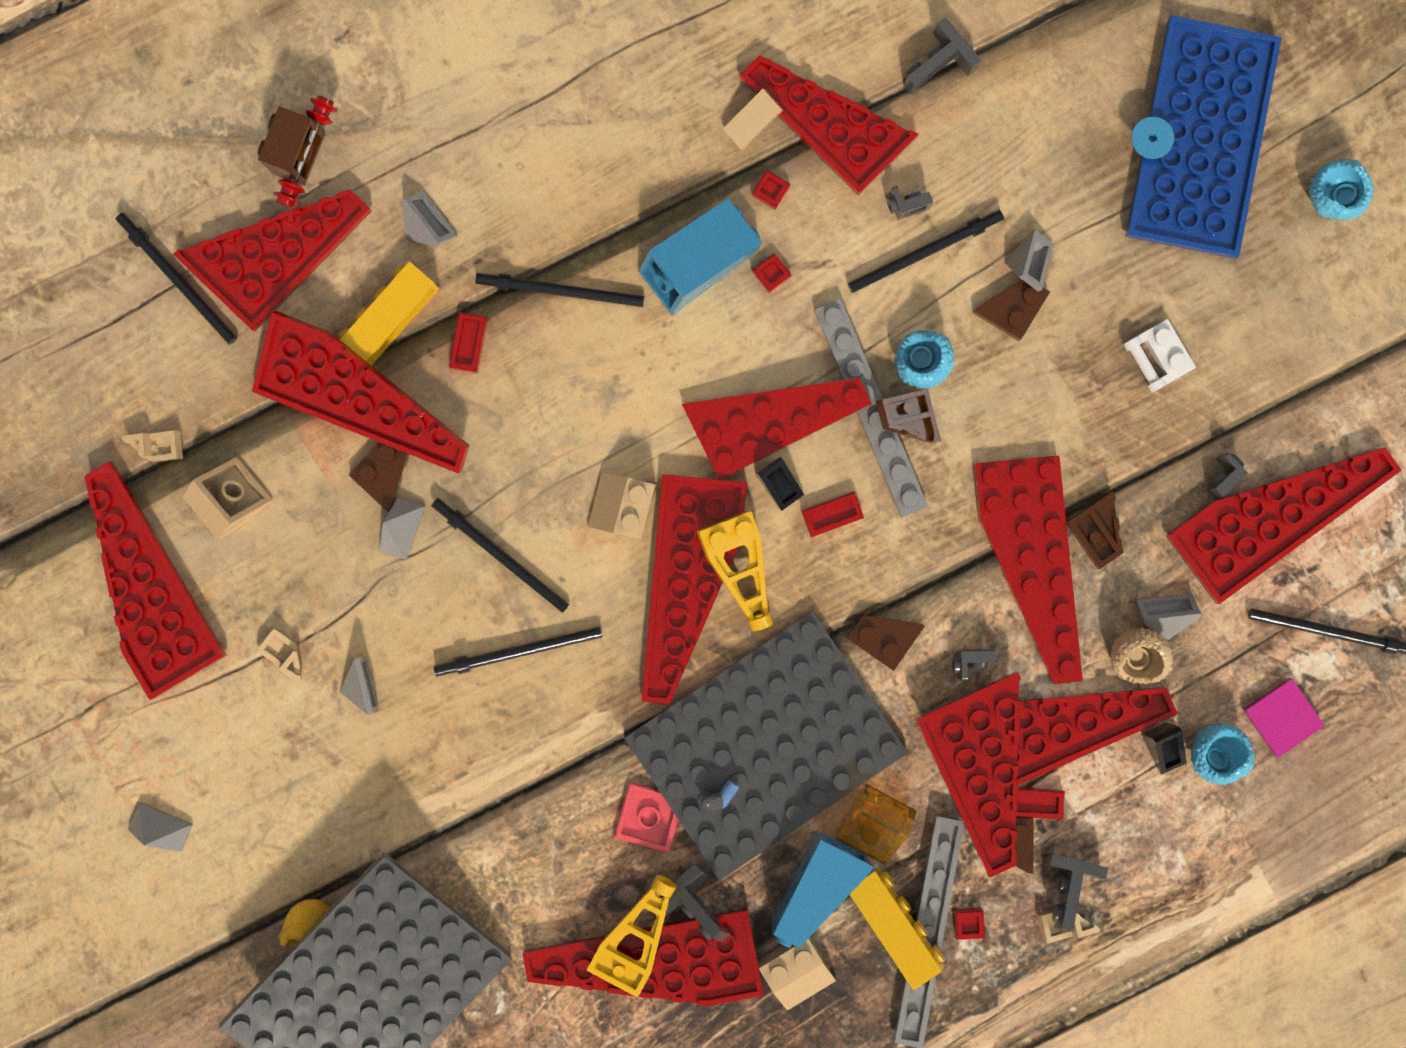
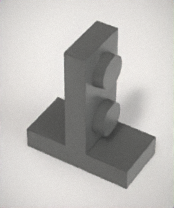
(953, 48)
(1070, 887)
(693, 905)

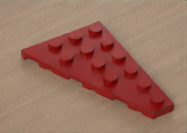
(268, 261)
(977, 757)

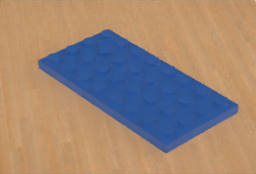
(1216, 98)

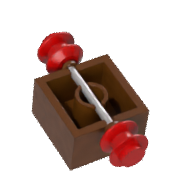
(293, 146)

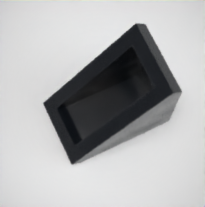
(780, 483)
(1166, 747)

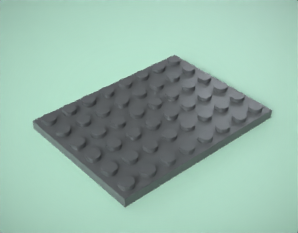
(782, 727)
(372, 972)

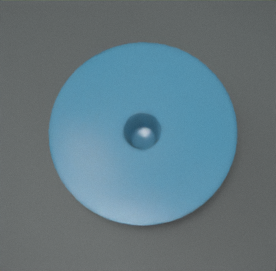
(1152, 137)

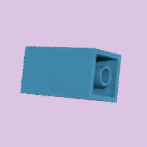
(699, 255)
(817, 888)

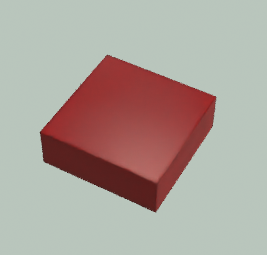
(771, 190)
(771, 273)
(969, 923)

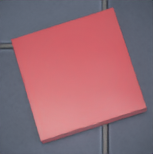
(646, 818)

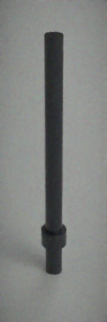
(974, 227)
(141, 239)
(506, 282)
(457, 521)
(1386, 644)
(464, 664)

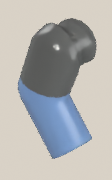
(718, 800)

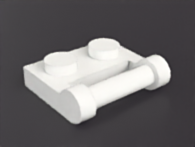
(1167, 352)

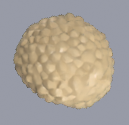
(1141, 656)

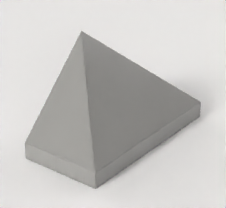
(425, 222)
(1031, 259)
(400, 528)
(1168, 613)
(359, 686)
(159, 828)

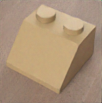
(226, 497)
(622, 506)
(795, 973)

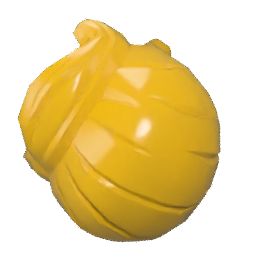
(301, 919)

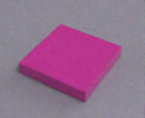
(1283, 717)

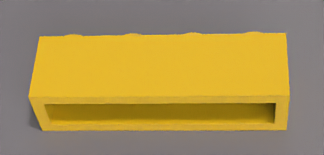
(389, 313)
(896, 928)

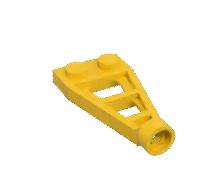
(726, 536)
(619, 968)

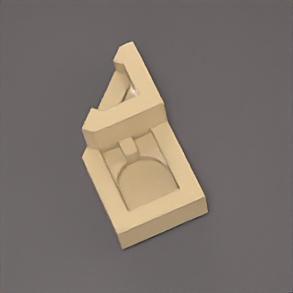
(157, 446)
(282, 652)
(1050, 934)

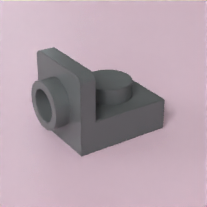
(913, 203)
(1226, 480)
(977, 658)

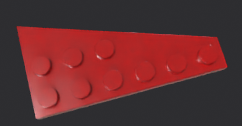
(835, 128)
(755, 425)

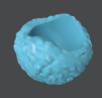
(1341, 190)
(924, 358)
(1222, 754)

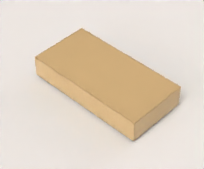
(753, 119)

